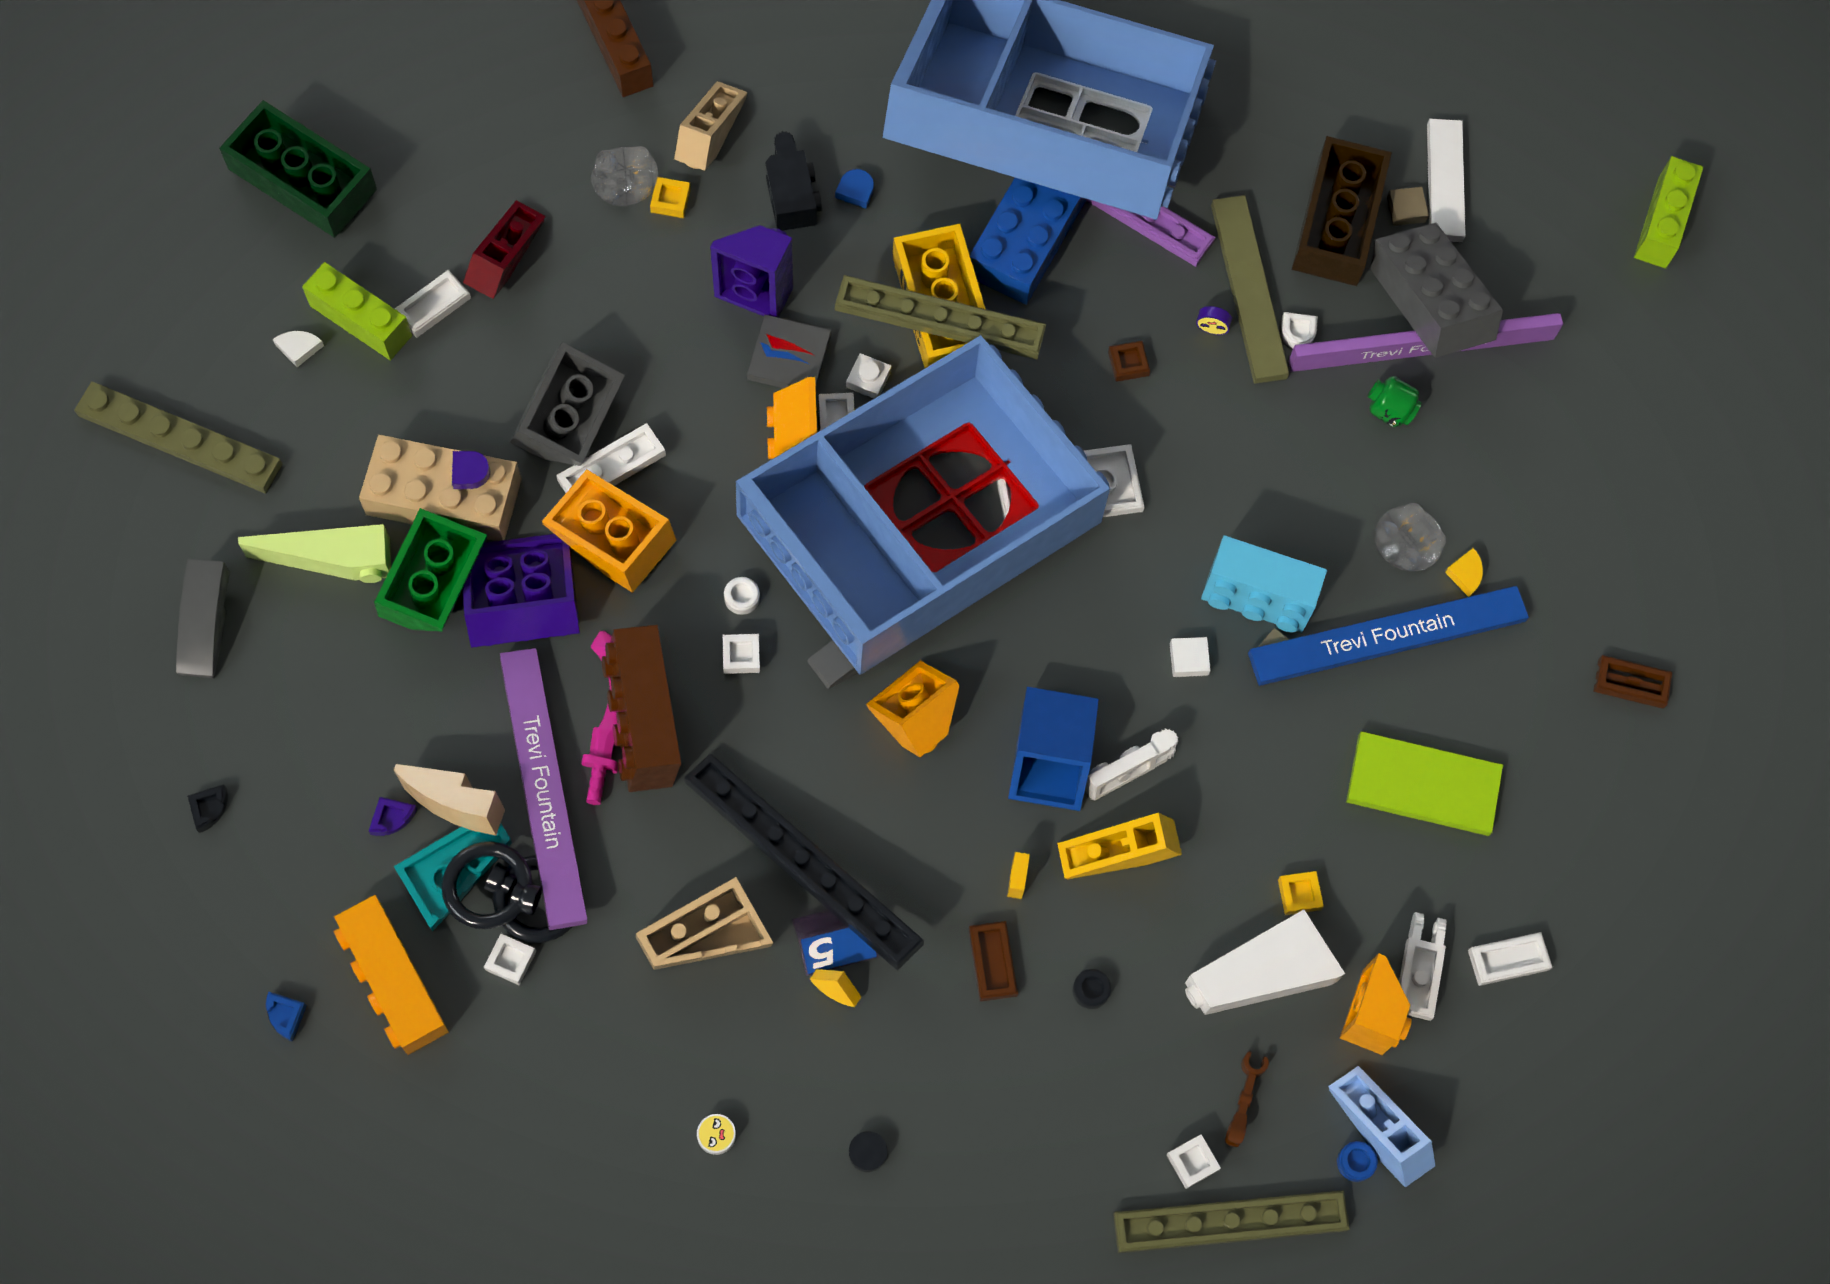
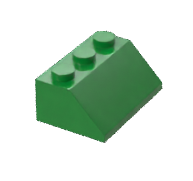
(429, 572)

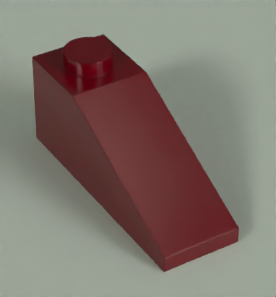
(503, 249)

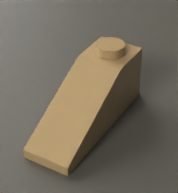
(708, 126)

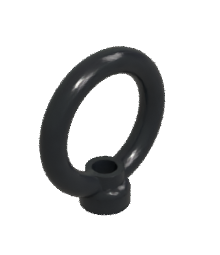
(501, 884)
(524, 897)

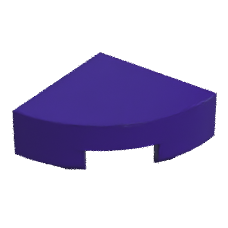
(390, 816)

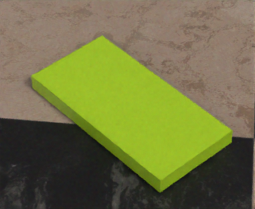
(1424, 783)

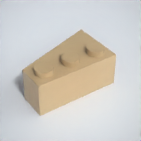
(705, 929)

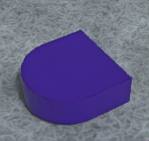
(469, 470)

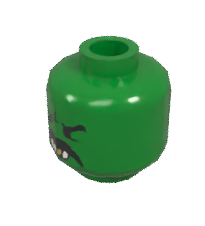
(1394, 401)

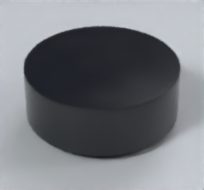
(1091, 989)
(867, 1151)

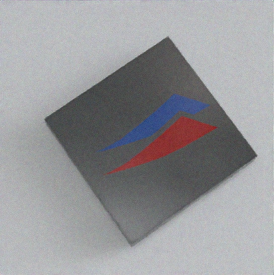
(787, 352)

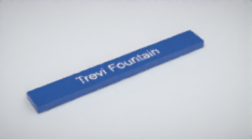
(1387, 635)

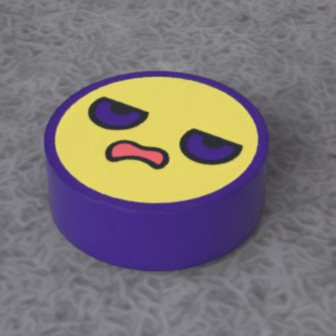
(1214, 320)

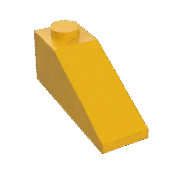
(1120, 847)

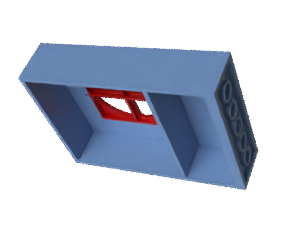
(832, 520)

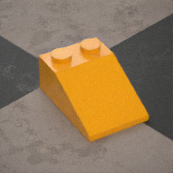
(611, 530)

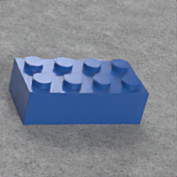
(1023, 238)

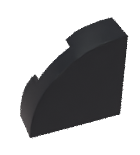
(208, 806)

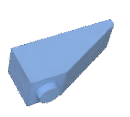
(1384, 1126)

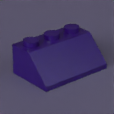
(754, 269)

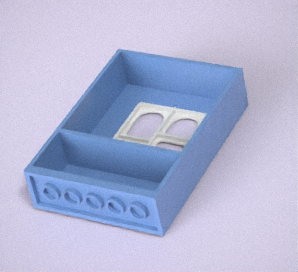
(980, 60)

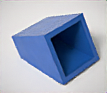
(1053, 748)

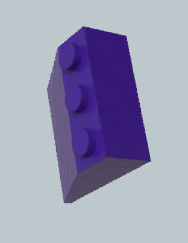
(521, 592)

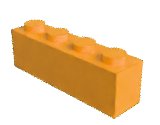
(390, 974)

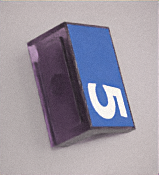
(829, 943)

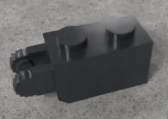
(790, 185)

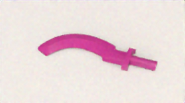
(602, 739)

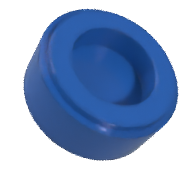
(1357, 1161)

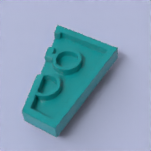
(425, 870)

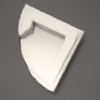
(298, 345)

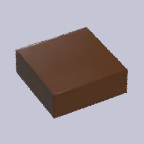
(1129, 361)

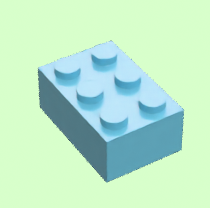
(1263, 585)

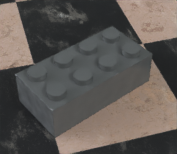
(1436, 290)

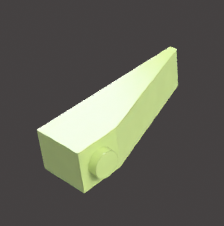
(341, 552)

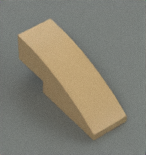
(453, 797)

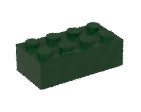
(298, 168)

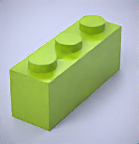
(1668, 212)
(357, 311)

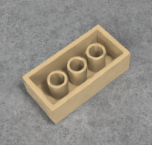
(419, 475)

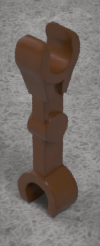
(1237, 1127)

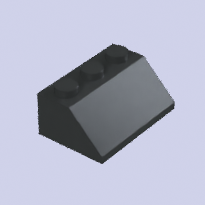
(567, 407)

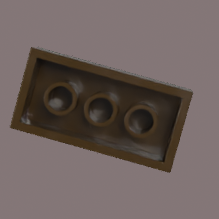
(1341, 211)

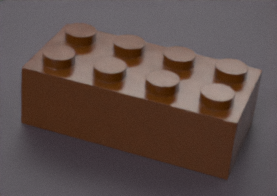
(642, 708)

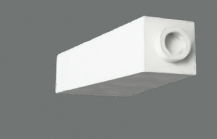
(1270, 966)

